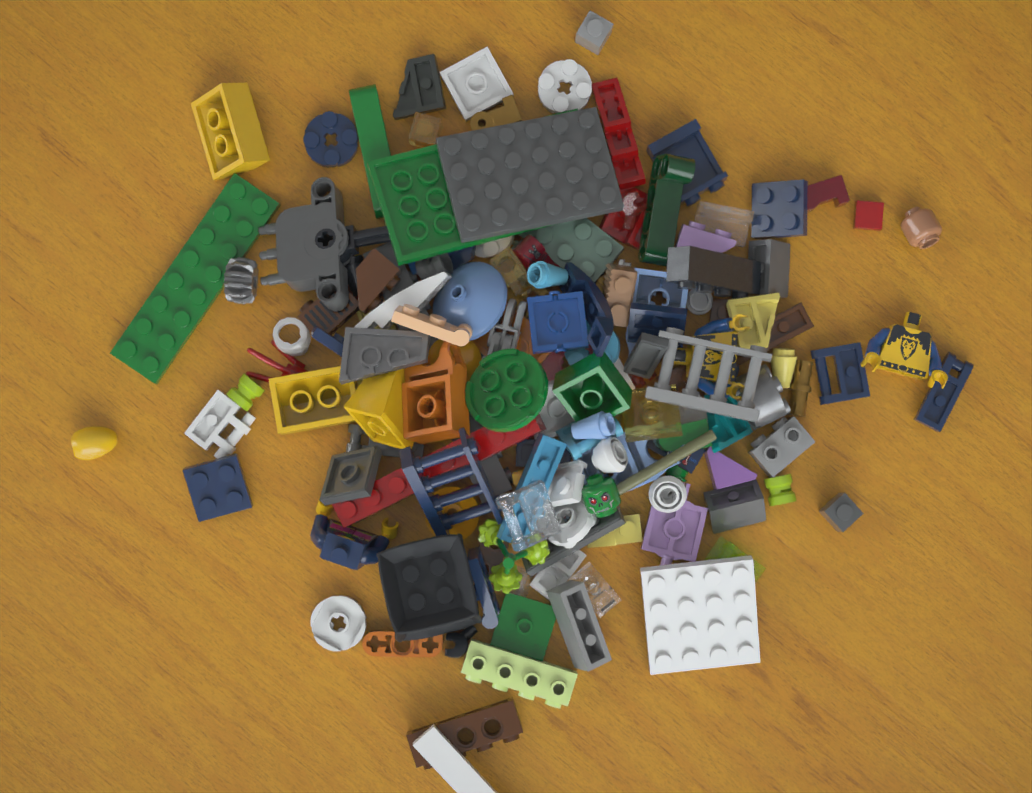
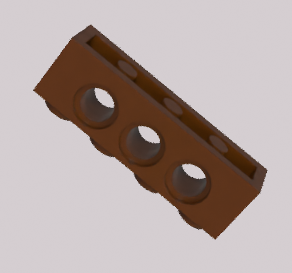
(502, 711)

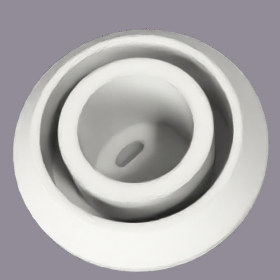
(609, 456)
(667, 494)

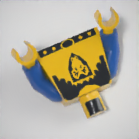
(720, 332)
(906, 352)

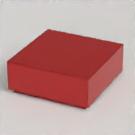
(868, 215)

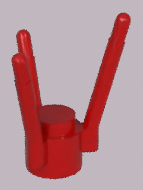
(297, 367)

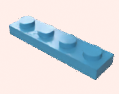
(540, 466)

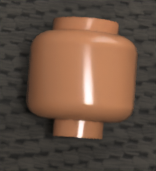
(921, 227)

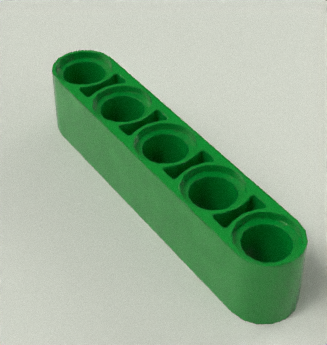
(370, 131)

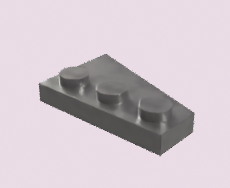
(380, 351)

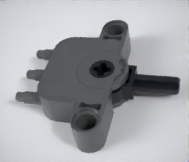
(317, 246)

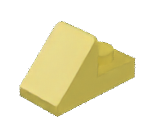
(627, 533)

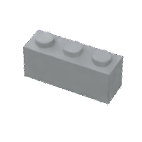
(579, 625)

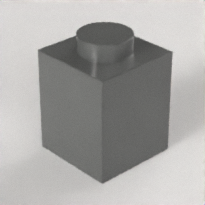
(841, 512)

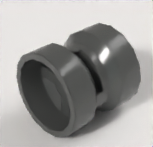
(434, 265)

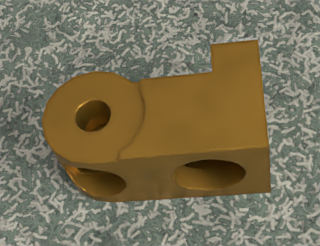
(503, 115)

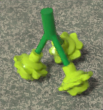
(506, 576)

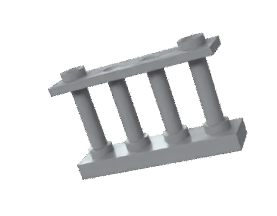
(717, 402)

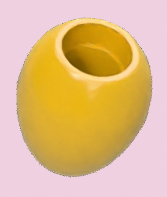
(93, 442)

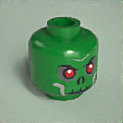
(600, 495)

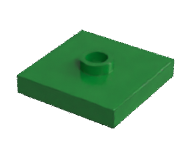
(524, 626)

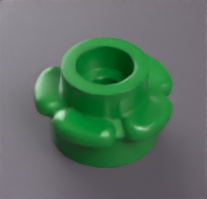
(677, 472)

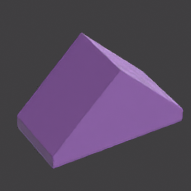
(725, 471)

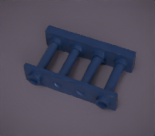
(424, 485)

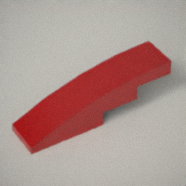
(618, 133)

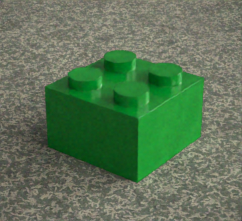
(592, 387)

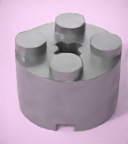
(766, 397)

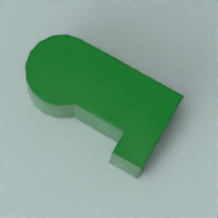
(689, 431)

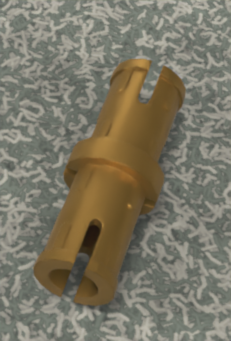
(800, 388)

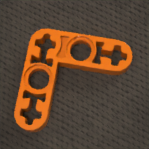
(415, 650)

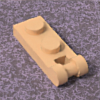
(432, 325)

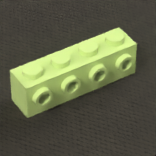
(519, 673)

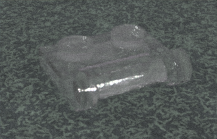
(536, 511)

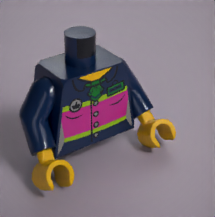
(348, 545)

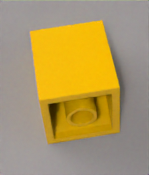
(379, 409)

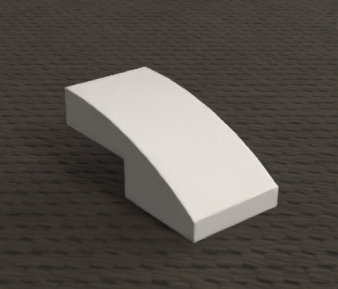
(557, 573)

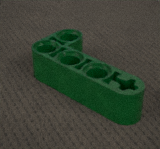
(663, 206)

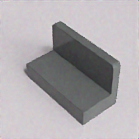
(774, 265)
(735, 506)

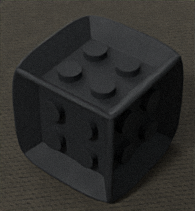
(428, 587)

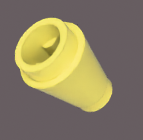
(783, 365)

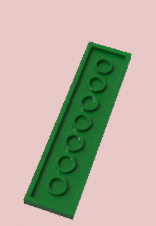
(194, 279)

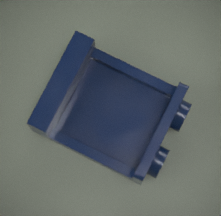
(689, 143)

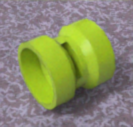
(247, 390)
(780, 490)

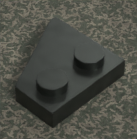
(420, 89)

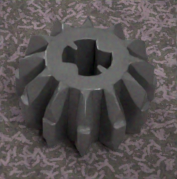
(241, 280)

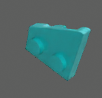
(726, 429)

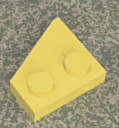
(760, 318)

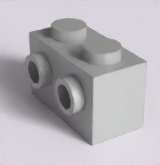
(780, 446)

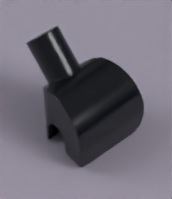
(460, 640)

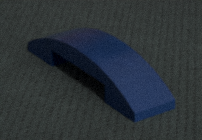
(596, 307)

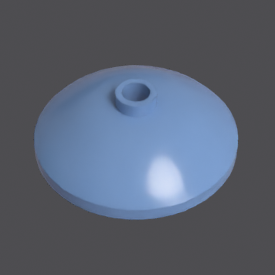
(473, 297)

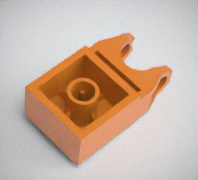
(436, 398)

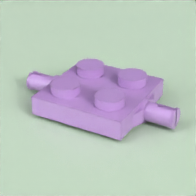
(675, 533)

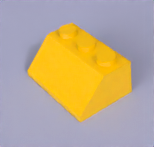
(230, 130)
(310, 400)

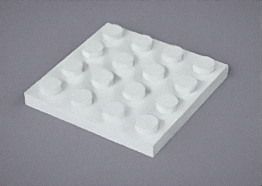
(700, 614)

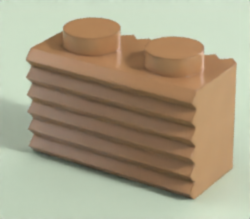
(619, 291)

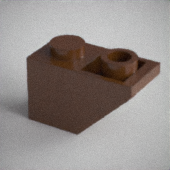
(374, 278)

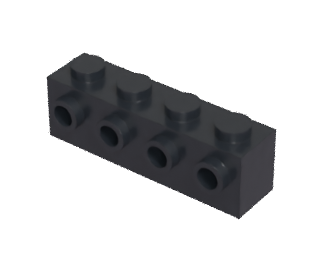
(713, 272)

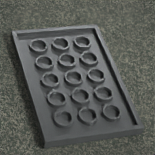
(529, 174)

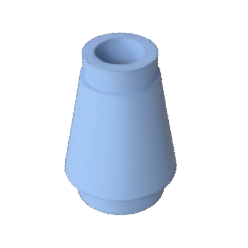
(594, 427)

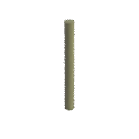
(666, 462)

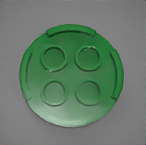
(506, 390)

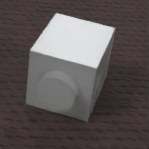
(593, 32)

